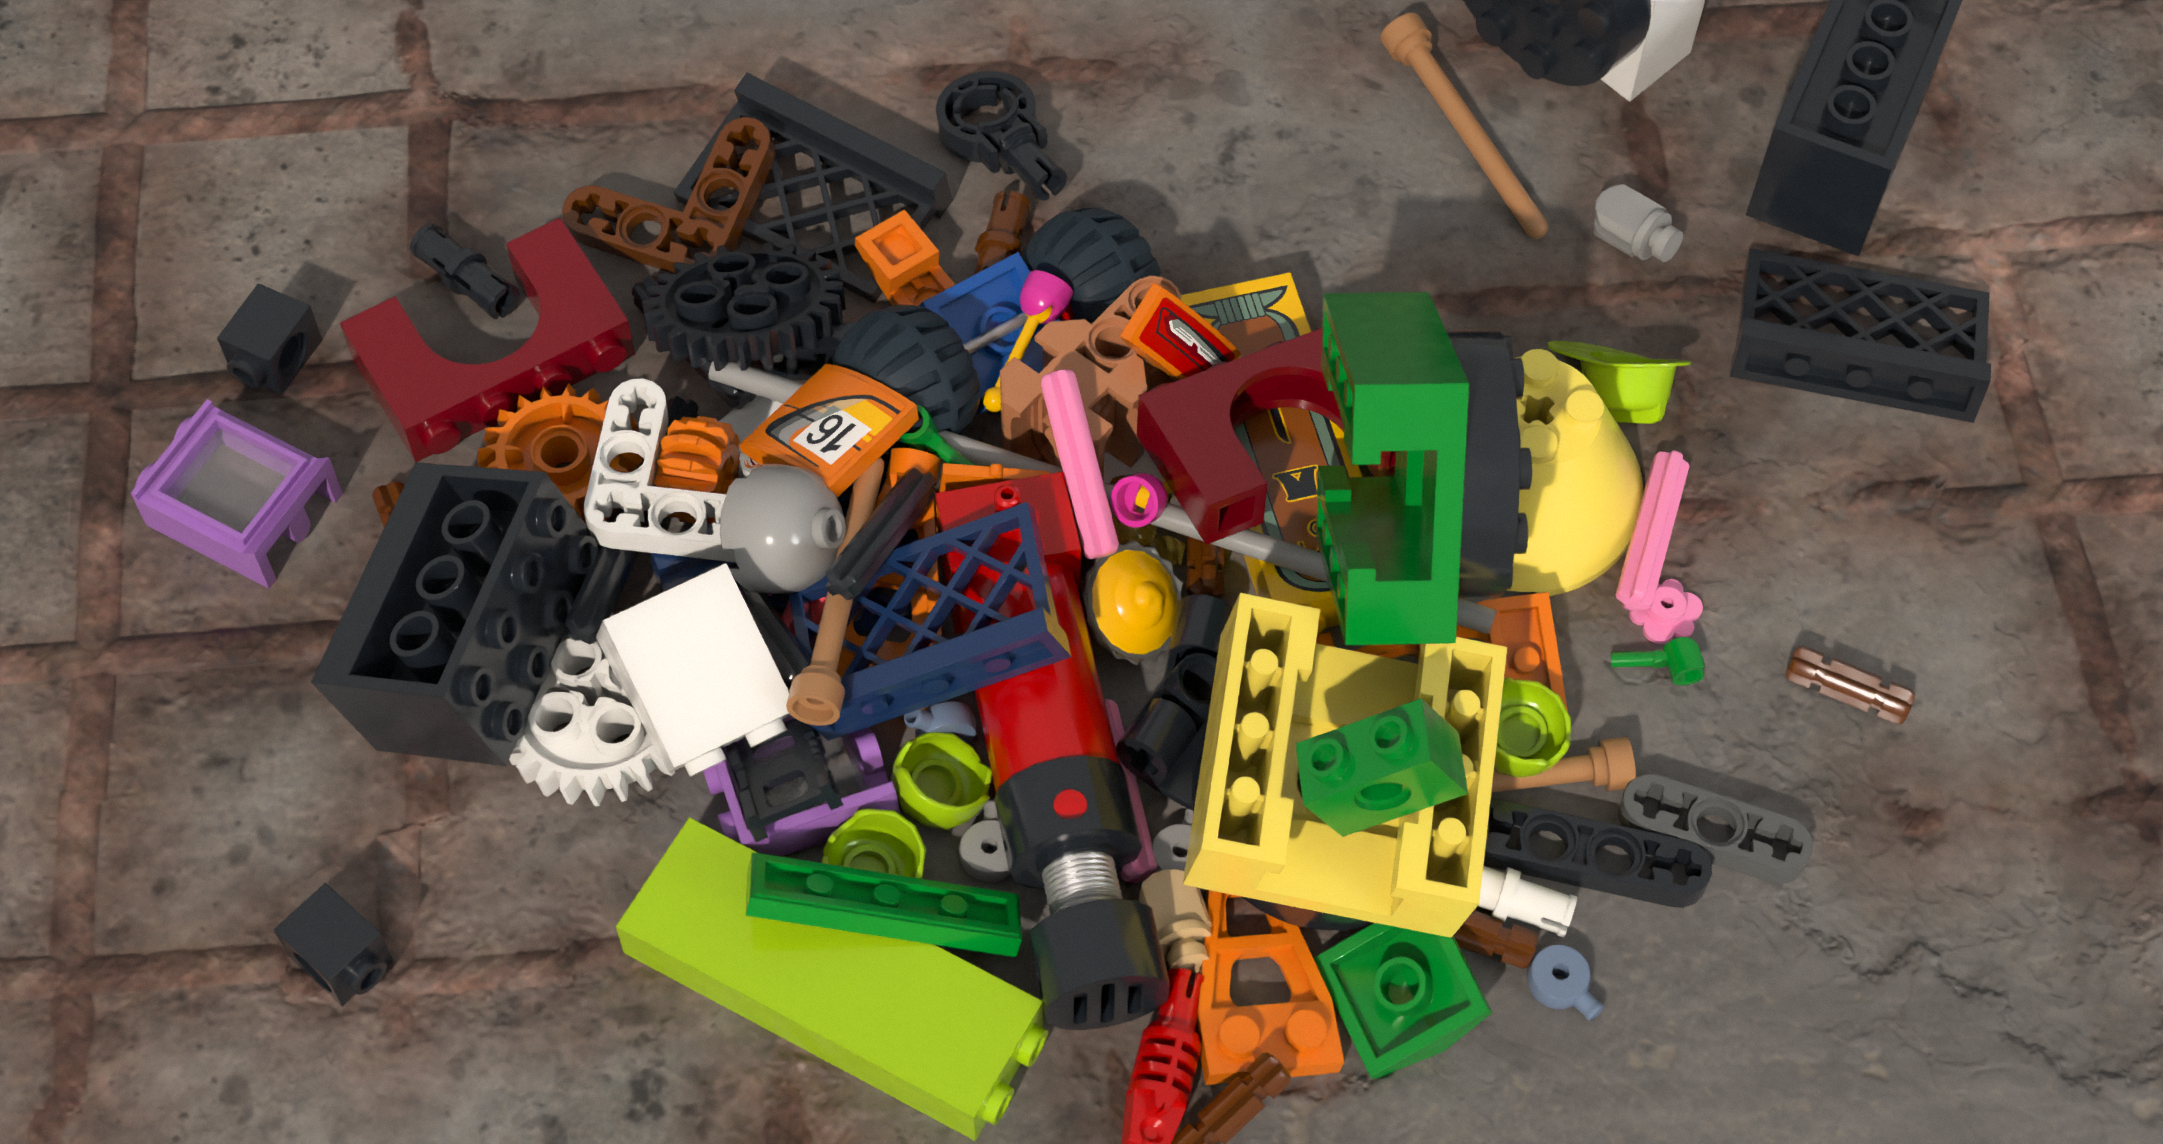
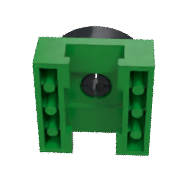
(1451, 515)

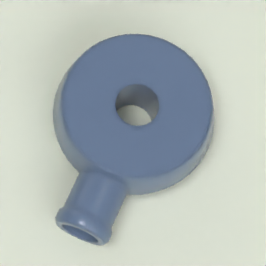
(944, 717)
(1567, 992)

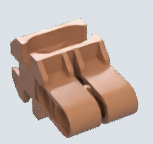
(1107, 377)

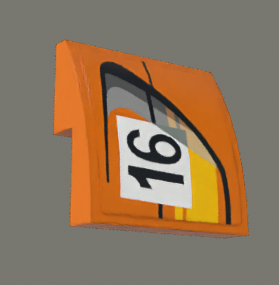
(833, 426)

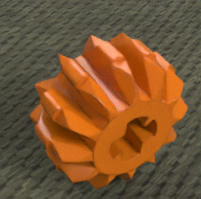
(698, 457)

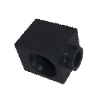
(269, 339)
(334, 945)

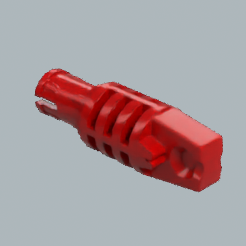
(1164, 1066)

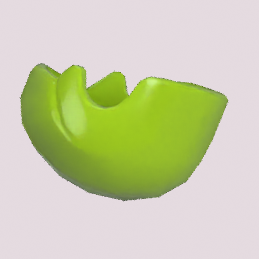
(1531, 729)
(940, 780)
(877, 842)

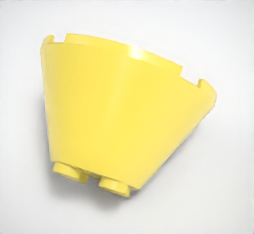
(1582, 480)

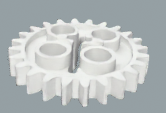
(583, 751)

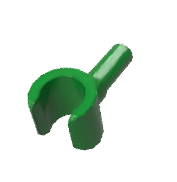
(929, 439)
(1679, 655)

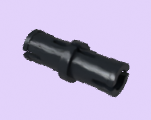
(464, 271)

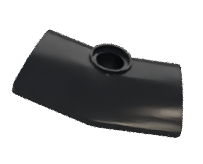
(1172, 725)

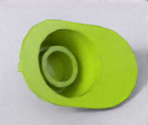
(1628, 383)

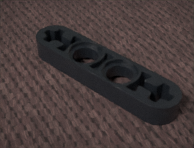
(1578, 863)

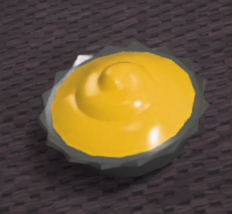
(1131, 602)

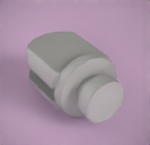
(1635, 224)

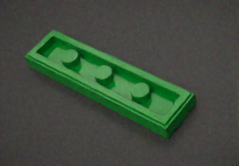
(883, 904)

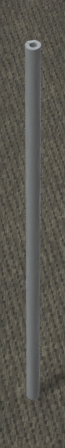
(1173, 517)

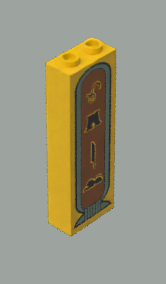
(1281, 441)

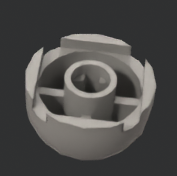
(781, 528)

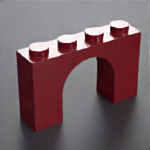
(445, 401)
(1193, 423)

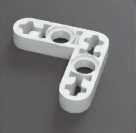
(636, 489)

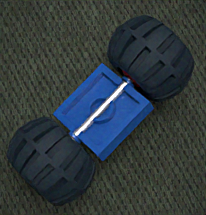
(962, 337)

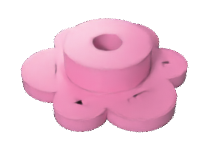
(1677, 620)

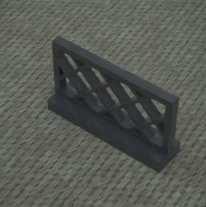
(847, 152)
(1855, 363)

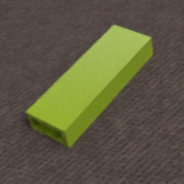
(863, 1002)

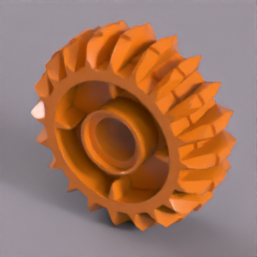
(554, 433)

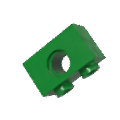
(1381, 768)

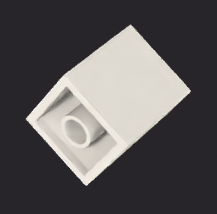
(696, 671)

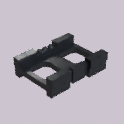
(756, 780)

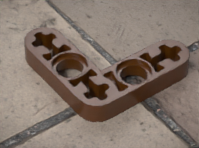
(696, 222)

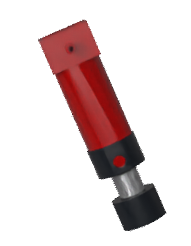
(1060, 779)

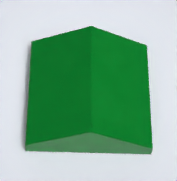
(1401, 994)

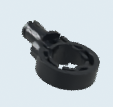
(1011, 140)

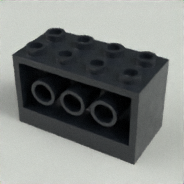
(1850, 117)
(458, 613)

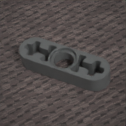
(1740, 815)

